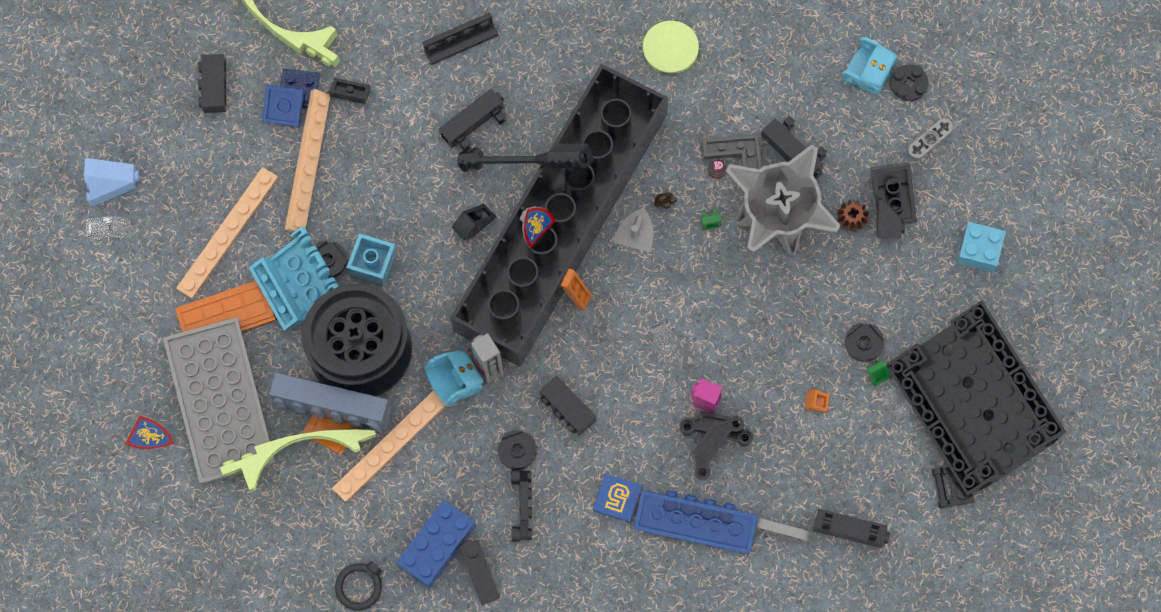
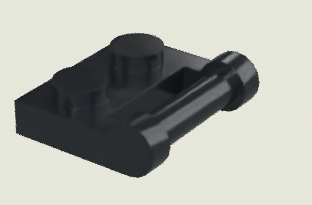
(958, 494)

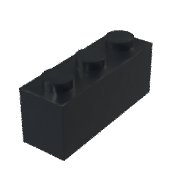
(212, 83)
(567, 406)

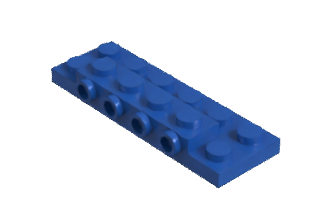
(696, 520)

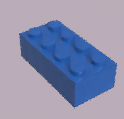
(436, 544)

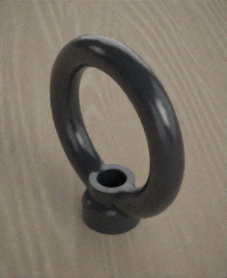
(373, 571)

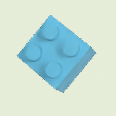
(981, 247)
(371, 259)

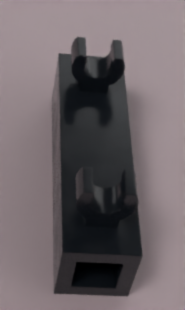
(471, 118)
(787, 144)
(851, 528)

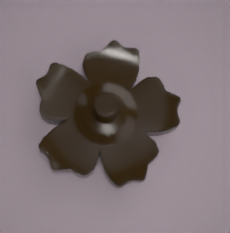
(664, 200)

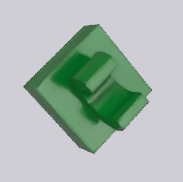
(710, 221)
(878, 373)

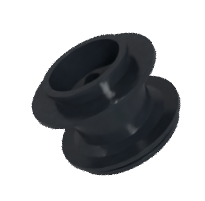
(350, 312)

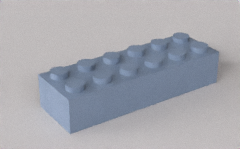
(330, 402)

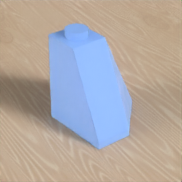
(108, 179)

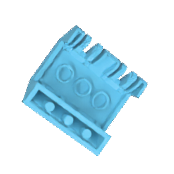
(293, 279)

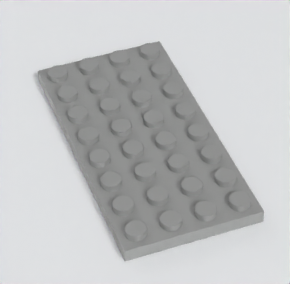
(216, 396)

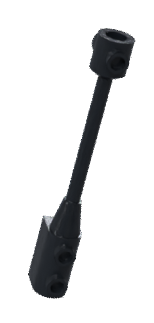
(560, 157)

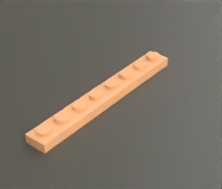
(307, 160)
(227, 233)
(389, 446)

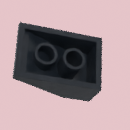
(895, 187)

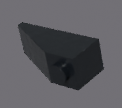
(479, 572)

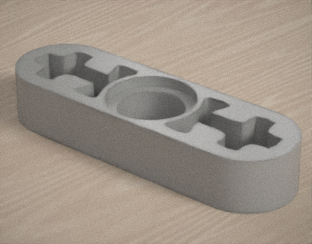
(923, 152)
(786, 531)

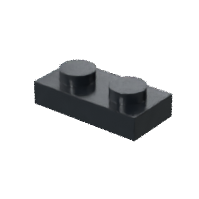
(349, 90)

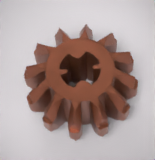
(847, 220)

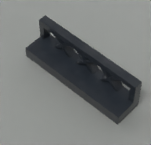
(460, 38)

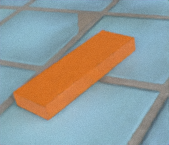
(576, 289)

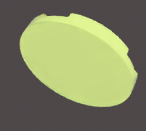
(670, 47)

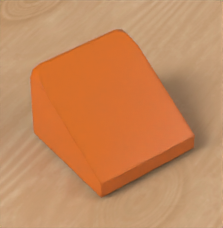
(817, 401)

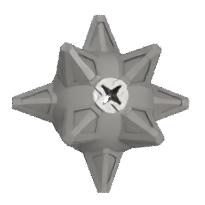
(782, 201)

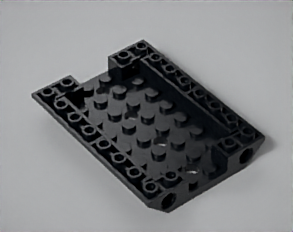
(957, 414)

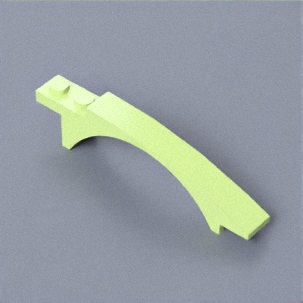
(314, 42)
(253, 465)

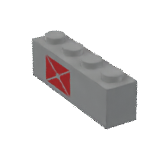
(487, 357)

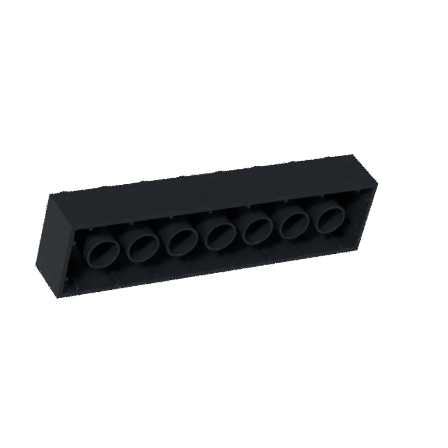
(523, 284)

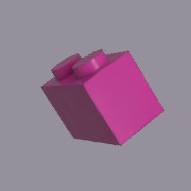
(706, 395)

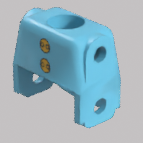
(870, 66)
(453, 377)

